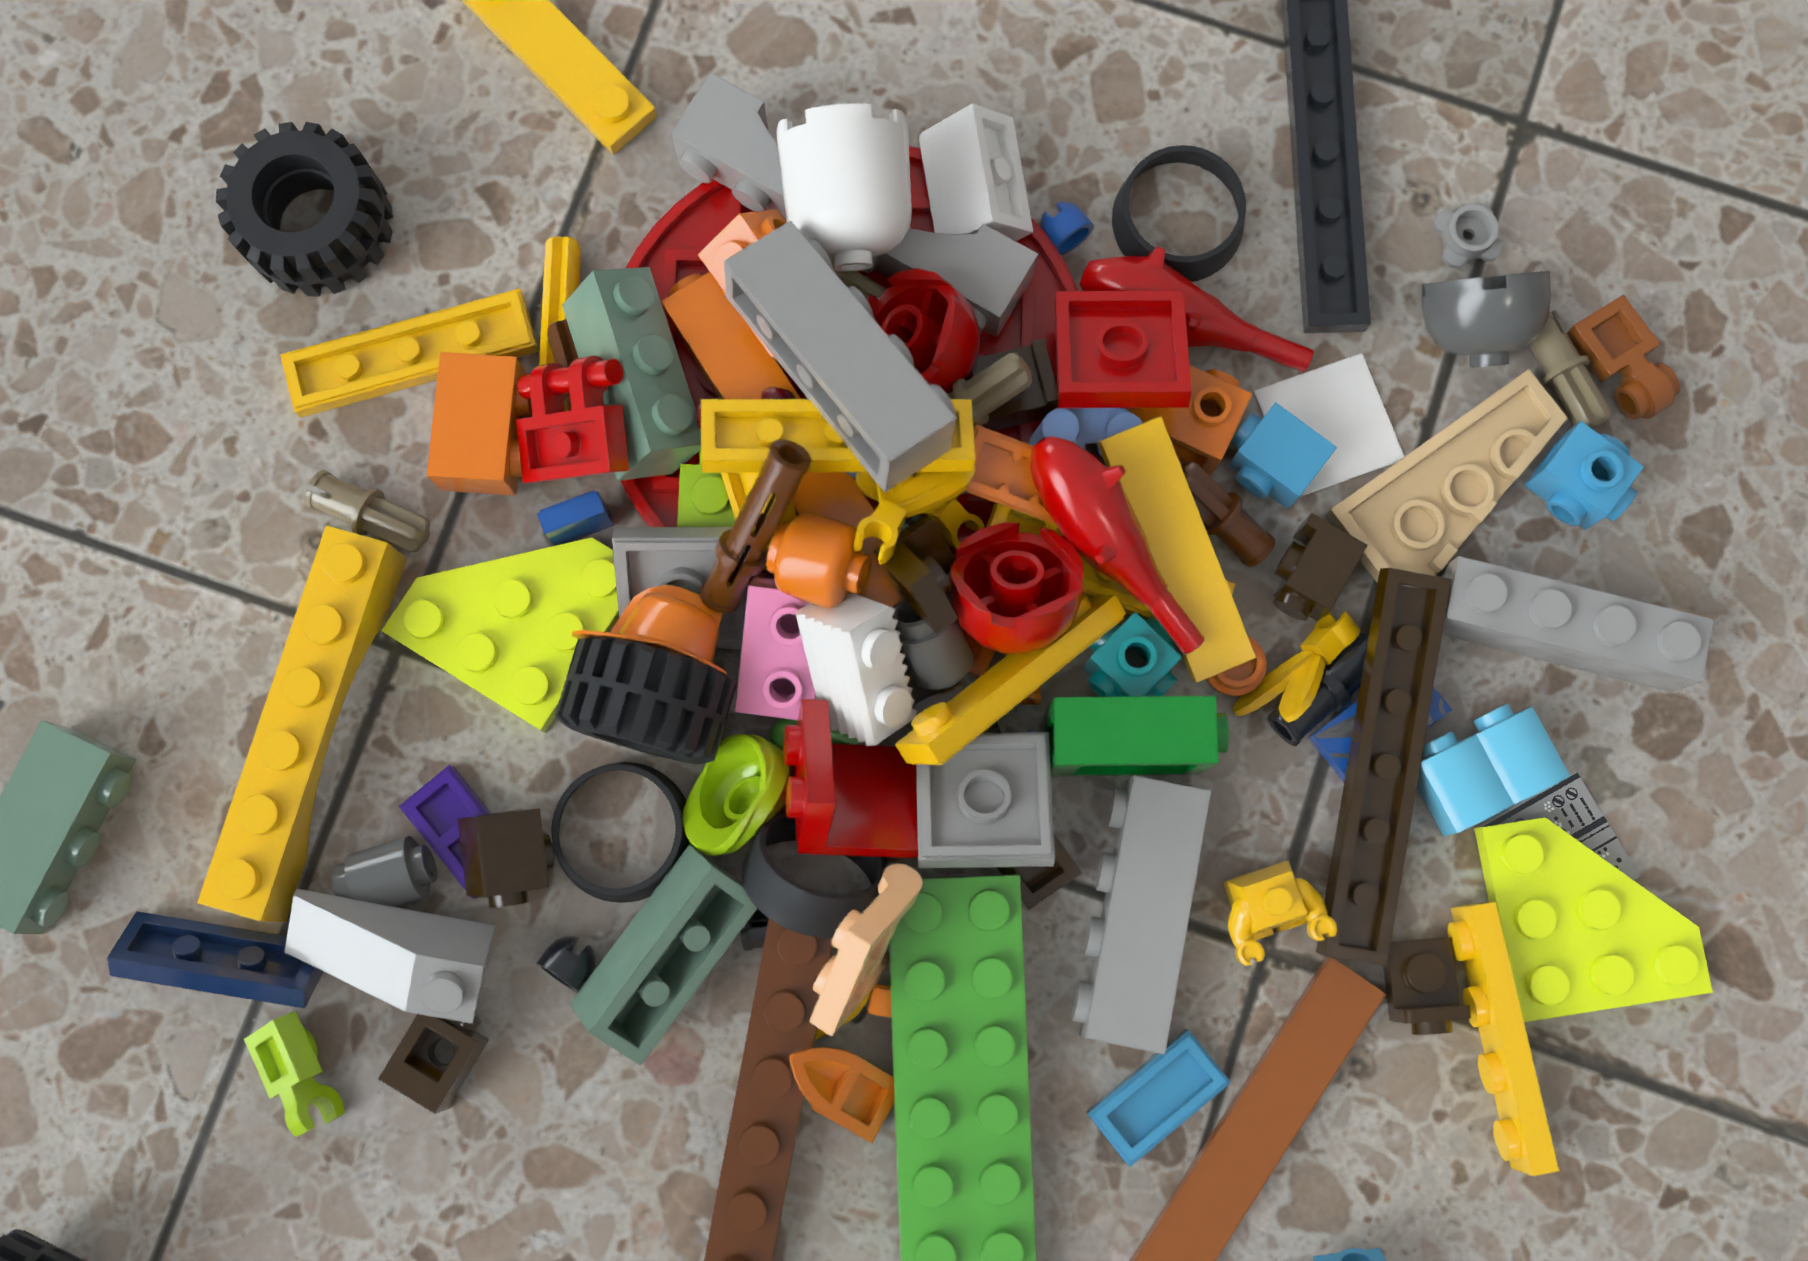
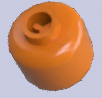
(817, 560)

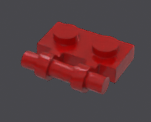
(576, 441)

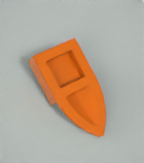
(844, 1088)

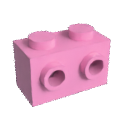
(773, 657)

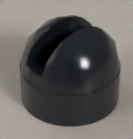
(565, 966)

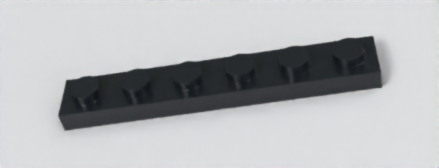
(1325, 166)

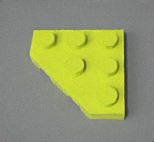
(511, 622)
(1581, 927)

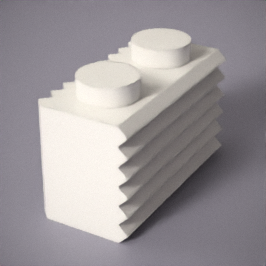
(858, 667)

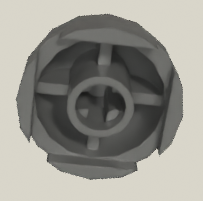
(1487, 314)

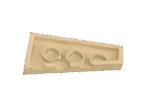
(1448, 485)

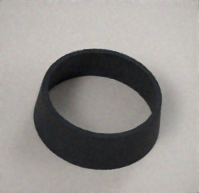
(1191, 267)
(647, 887)
(792, 903)

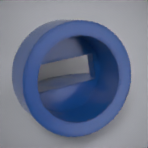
(1067, 228)

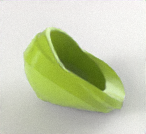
(735, 794)

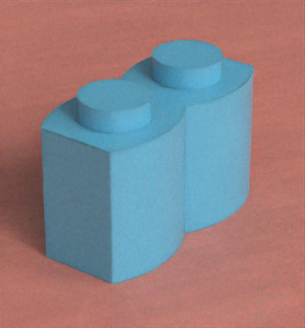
(1487, 770)

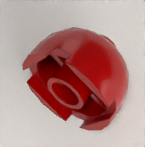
(932, 323)
(1016, 587)

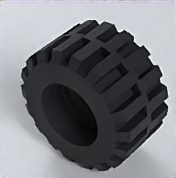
(279, 171)
(646, 699)

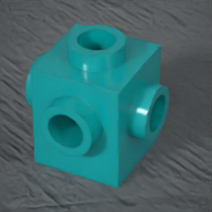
(1111, 673)

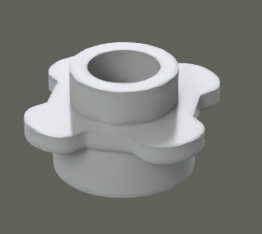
(1477, 220)

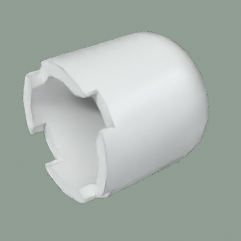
(847, 181)

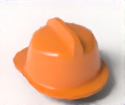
(669, 621)

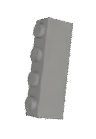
(840, 355)
(1575, 626)
(1143, 914)

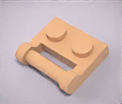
(863, 948)

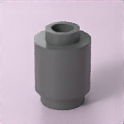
(932, 658)
(387, 873)

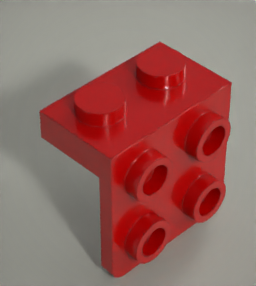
(846, 794)

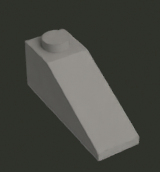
(394, 953)

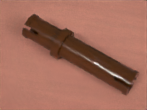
(780, 477)

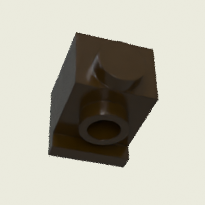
(1033, 402)
(1316, 570)
(420, 1075)

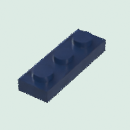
(212, 960)

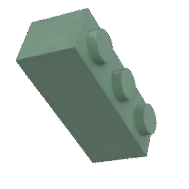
(623, 319)
(53, 821)
(663, 955)

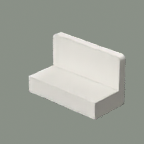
(975, 174)

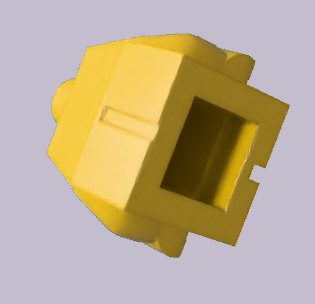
(1269, 901)

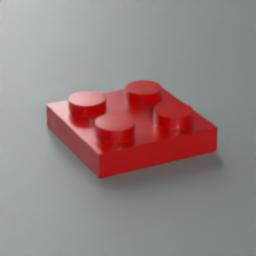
(1122, 349)

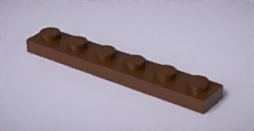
(767, 1099)

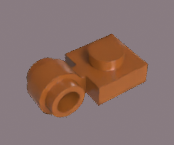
(1617, 343)

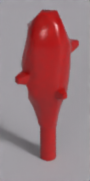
(1206, 317)
(1103, 528)

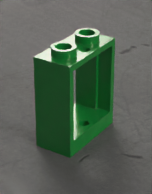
(1134, 735)

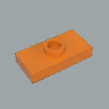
(1005, 473)

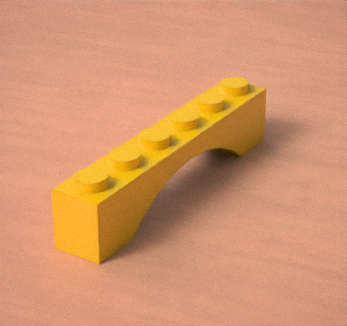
(272, 807)

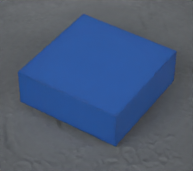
(575, 518)

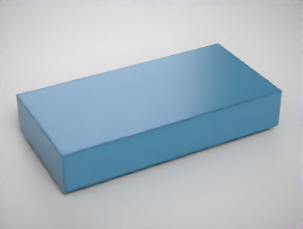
(1158, 1097)

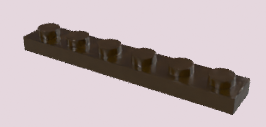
(1384, 764)

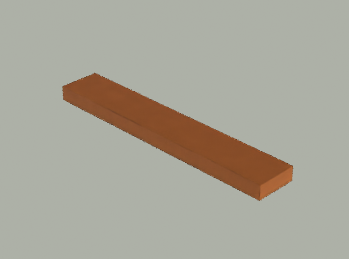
(1263, 1117)

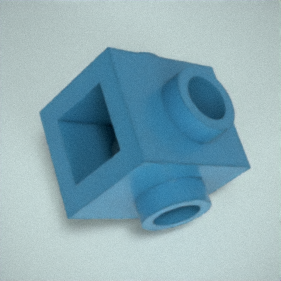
(1585, 477)

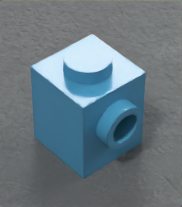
(1278, 455)

